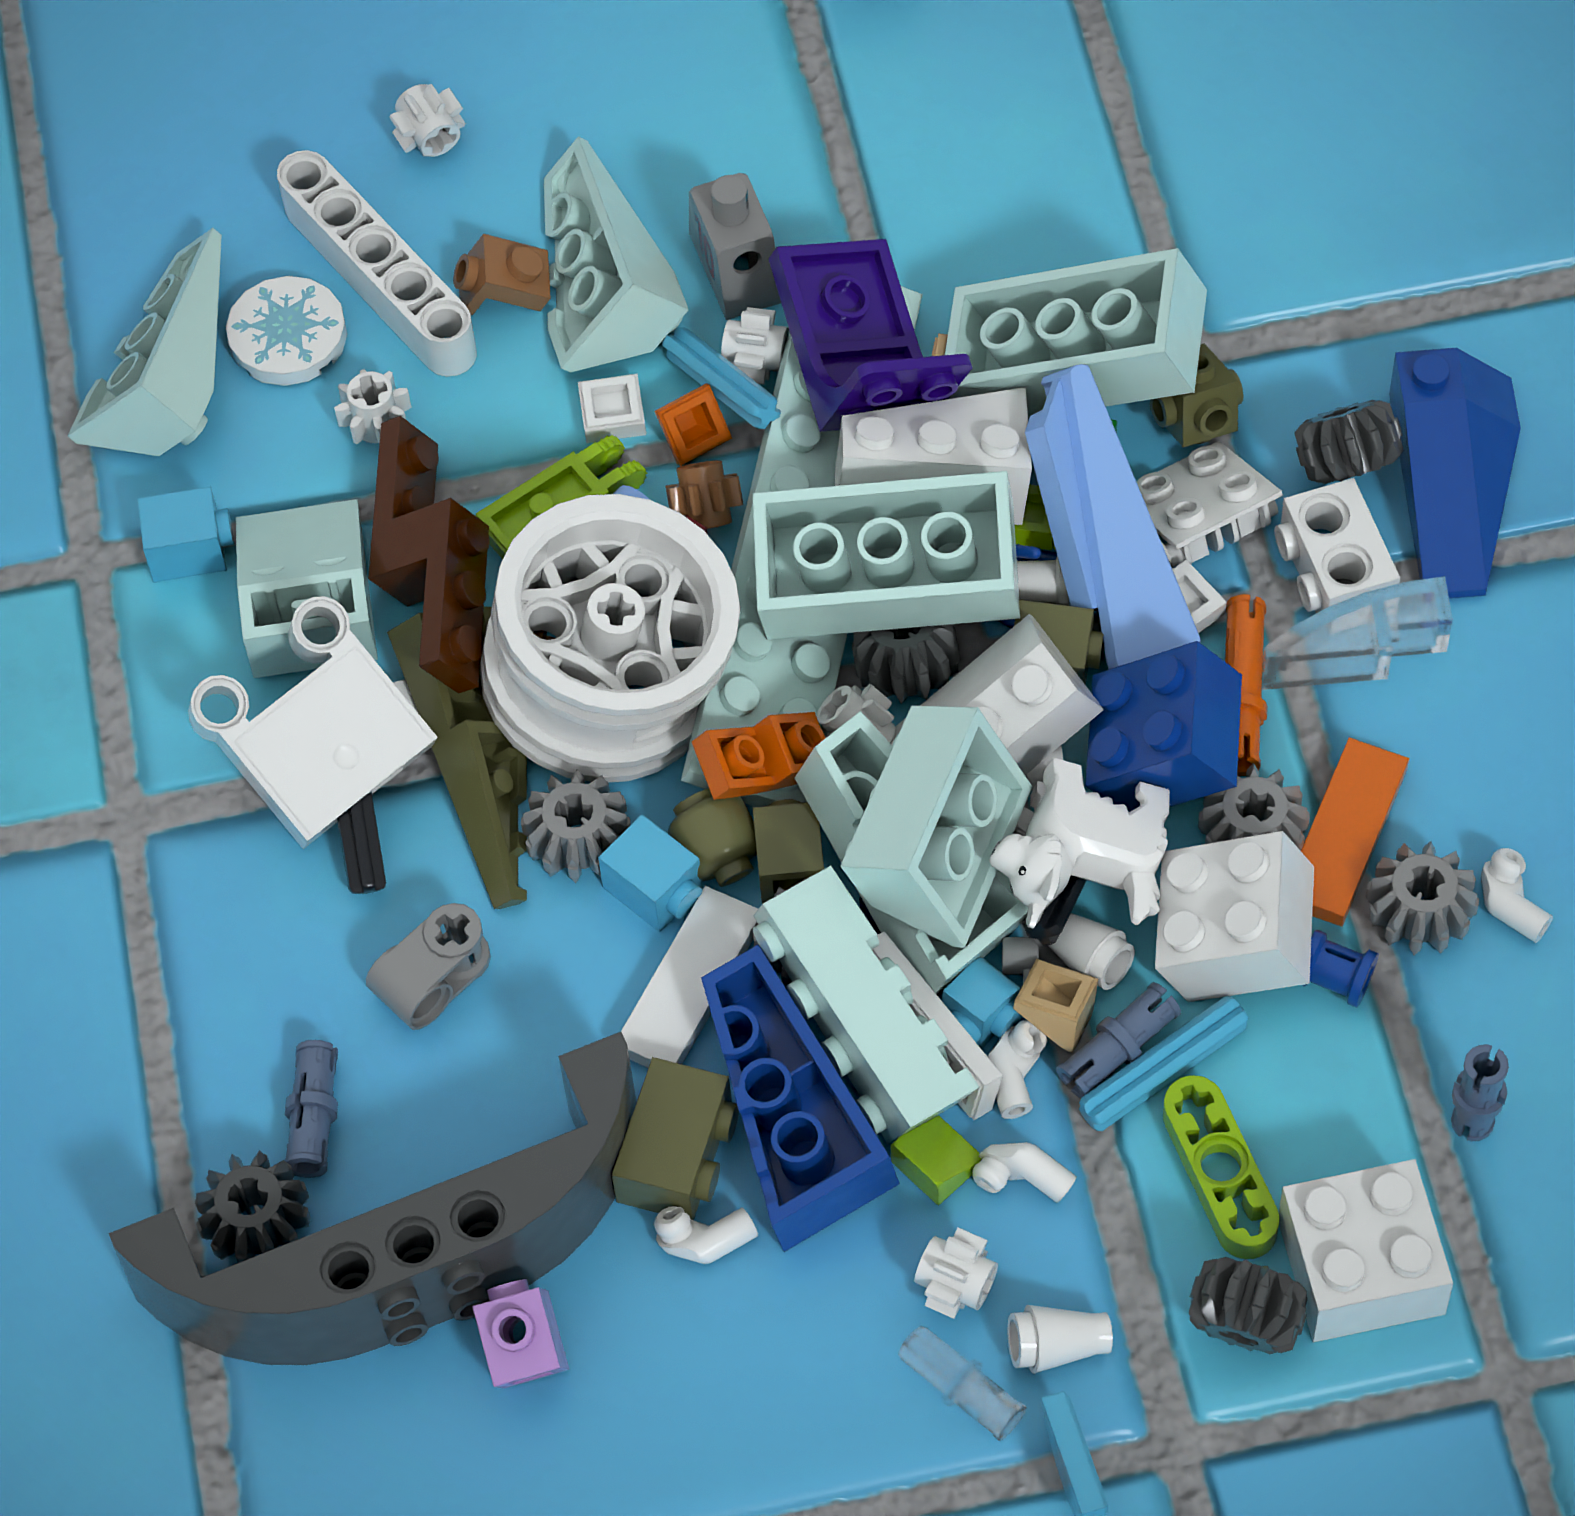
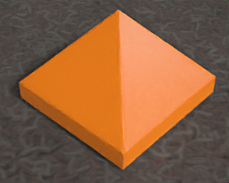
(693, 424)

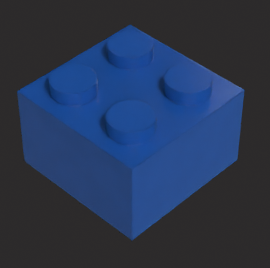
(1165, 725)

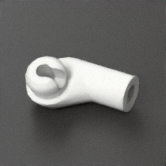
(1022, 1162)

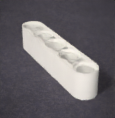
(377, 263)

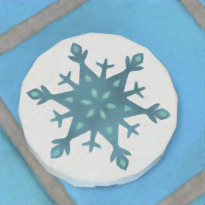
(286, 330)

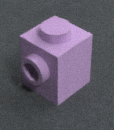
(541, 1348)

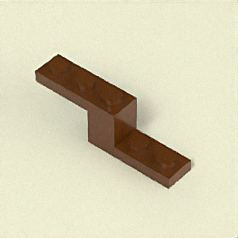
(429, 554)

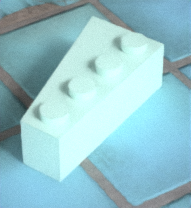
(838, 789)
(860, 1005)

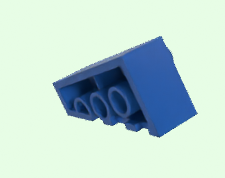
(800, 1119)

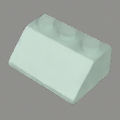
(936, 821)

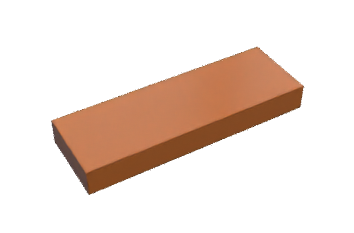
(1351, 825)

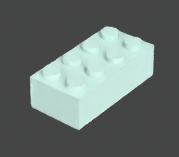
(1123, 317)
(885, 555)

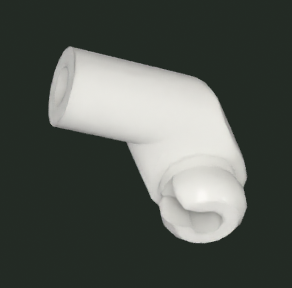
(1505, 895)
(1014, 1057)
(701, 1242)

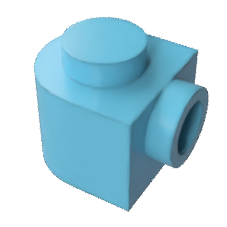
(982, 1001)

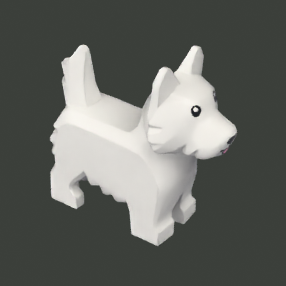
(1085, 839)

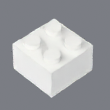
(1235, 917)
(1365, 1250)

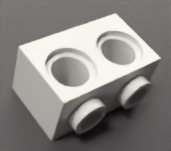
(1349, 552)

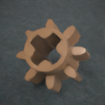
(705, 493)

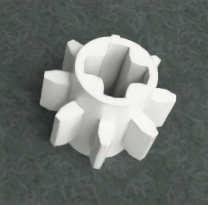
(427, 120)
(754, 343)
(369, 402)
(848, 701)
(956, 1273)

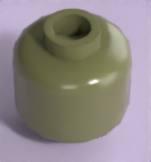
(718, 834)

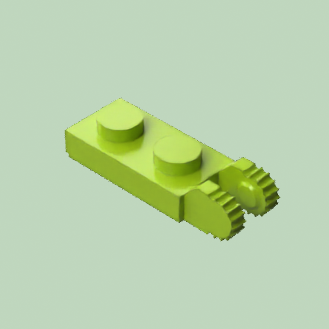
(561, 482)

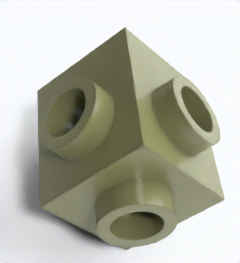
(1208, 411)

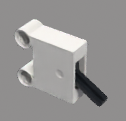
(323, 742)

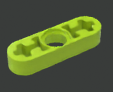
(1226, 1138)

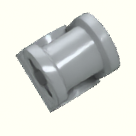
(429, 966)

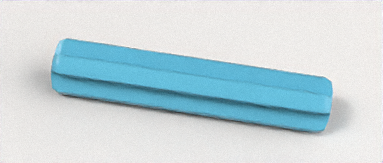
(726, 380)
(1163, 1063)

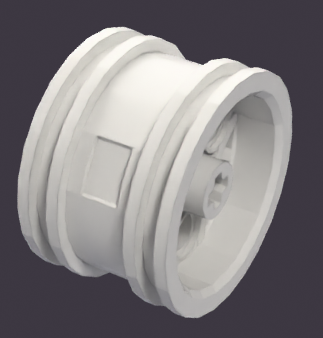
(614, 589)

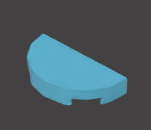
(1073, 1457)

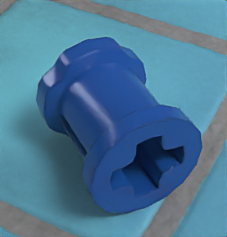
(1341, 968)

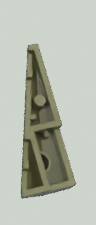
(477, 765)

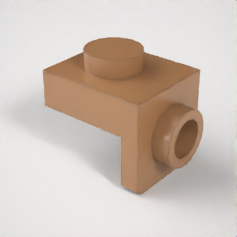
(503, 273)

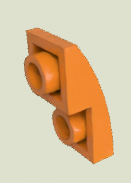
(759, 756)

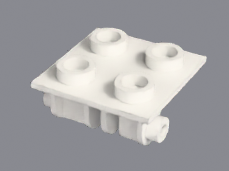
(1205, 499)

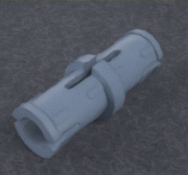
(1118, 1040)
(1479, 1092)
(311, 1108)

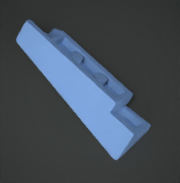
(1102, 523)

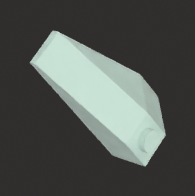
(608, 273)
(166, 363)

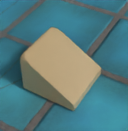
(1057, 1002)

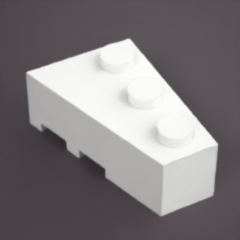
(940, 440)

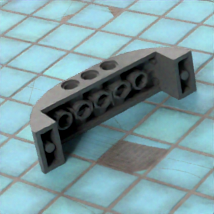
(407, 1261)

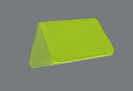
(935, 1158)

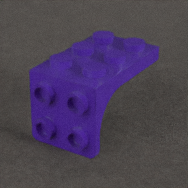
(856, 331)

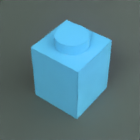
(184, 533)
(651, 873)

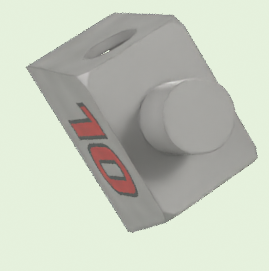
(727, 224)

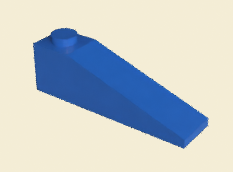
(1455, 461)

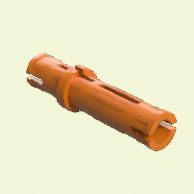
(1245, 655)

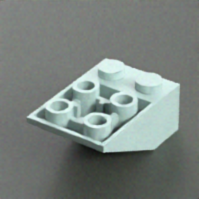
(290, 559)

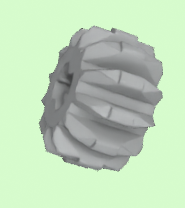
(567, 805)
(1255, 809)
(1424, 876)

